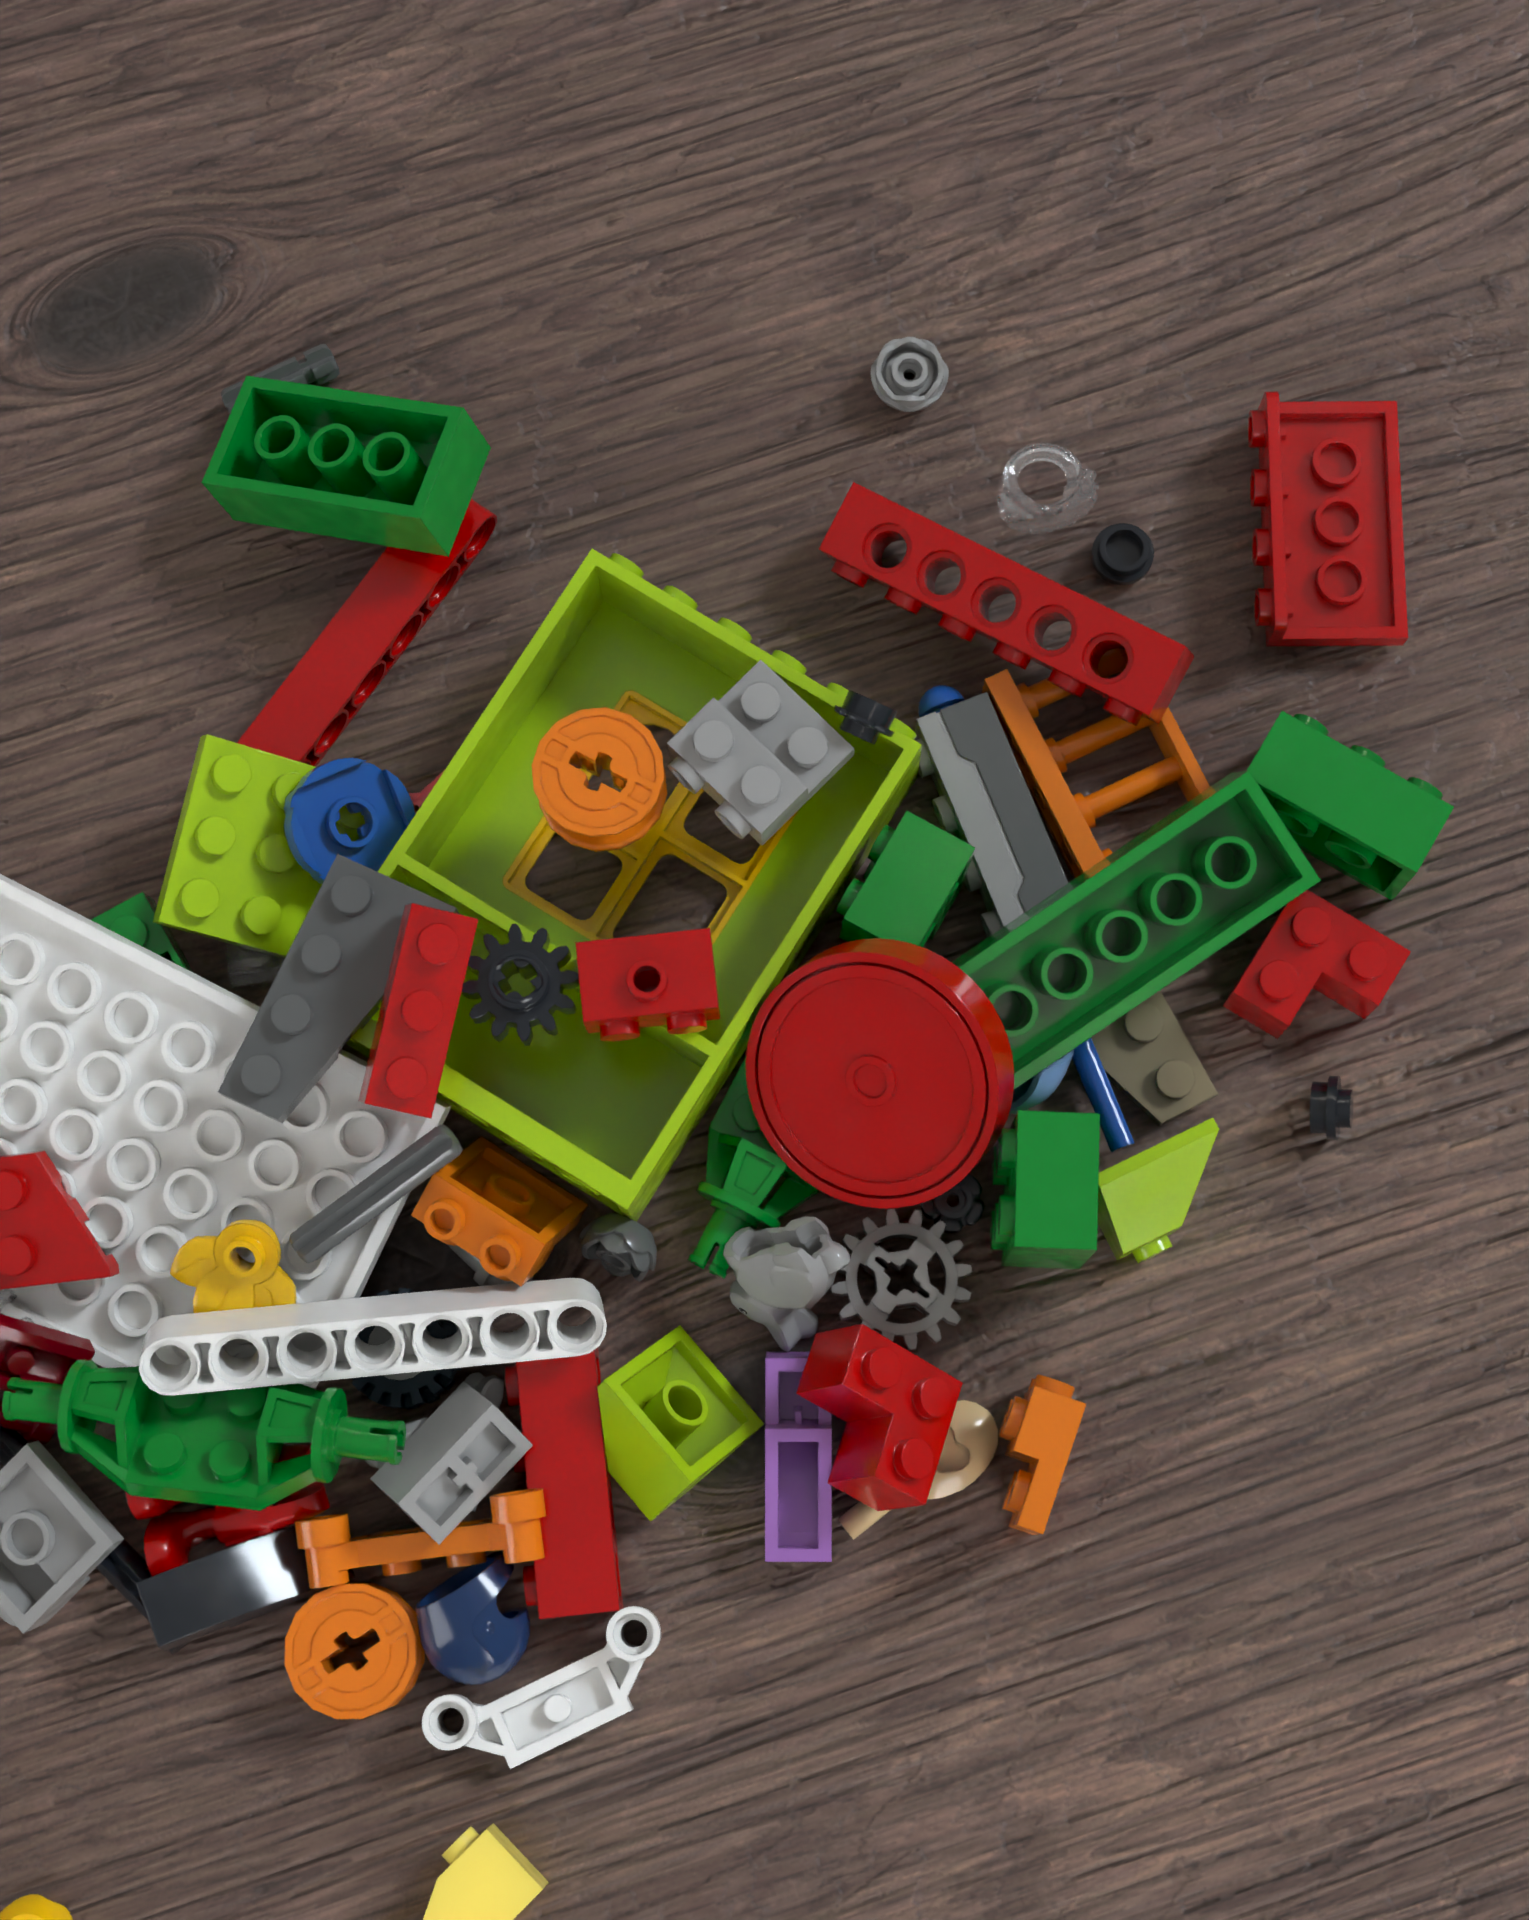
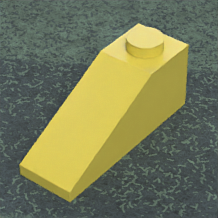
(484, 1879)

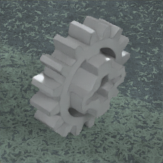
(918, 1256)

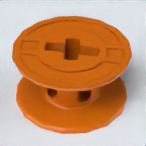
(595, 742)
(319, 1636)

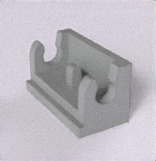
(452, 1462)

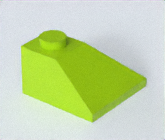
(1152, 1192)
(670, 1421)

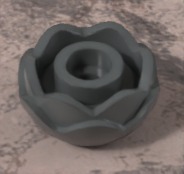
(620, 1245)

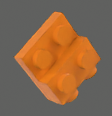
(498, 1211)
(1041, 1434)

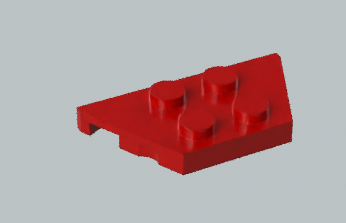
(44, 1227)

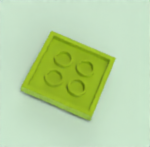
(231, 855)

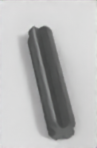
(375, 1193)

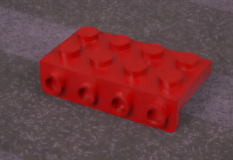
(1328, 523)

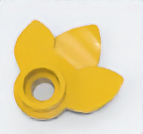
(225, 1278)

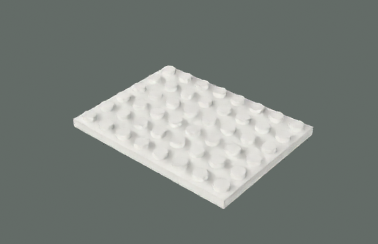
(119, 1081)

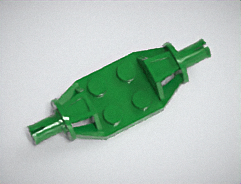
(740, 1177)
(205, 1444)

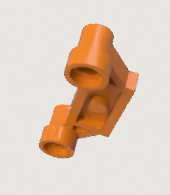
(513, 1528)

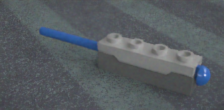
(1013, 857)

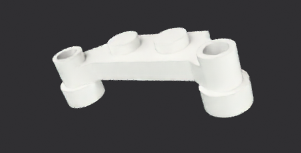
(553, 1706)

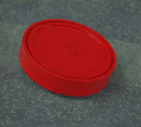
(880, 1073)

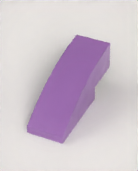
(795, 1466)

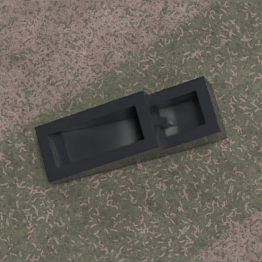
(226, 1588)

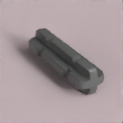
(317, 366)

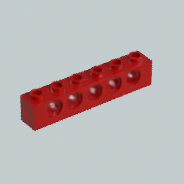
(872, 522)

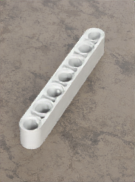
(348, 1357)

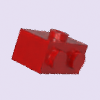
(648, 983)

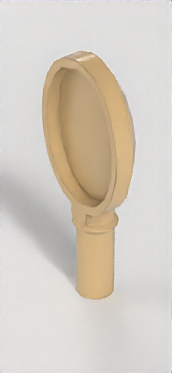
(963, 1459)

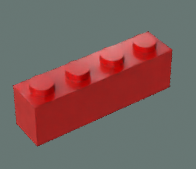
(570, 1464)

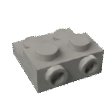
(757, 753)
(47, 1538)

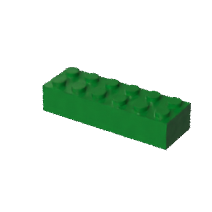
(1138, 921)

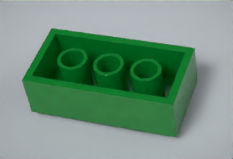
(347, 464)

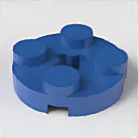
(316, 805)

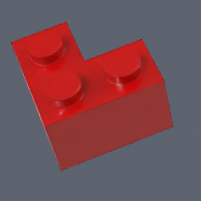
(1316, 949)
(893, 1413)

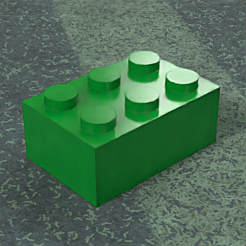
(1348, 805)
(1048, 1190)

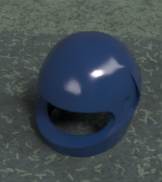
(465, 1630)

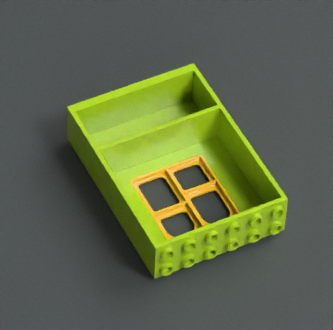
(585, 1106)

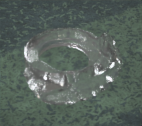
(1024, 514)

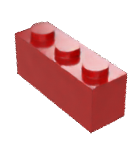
(418, 1010)

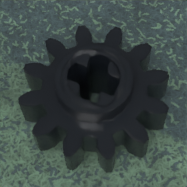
(527, 960)

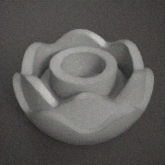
(912, 356)

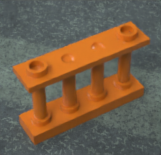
(1044, 761)

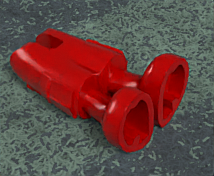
(175, 1534)

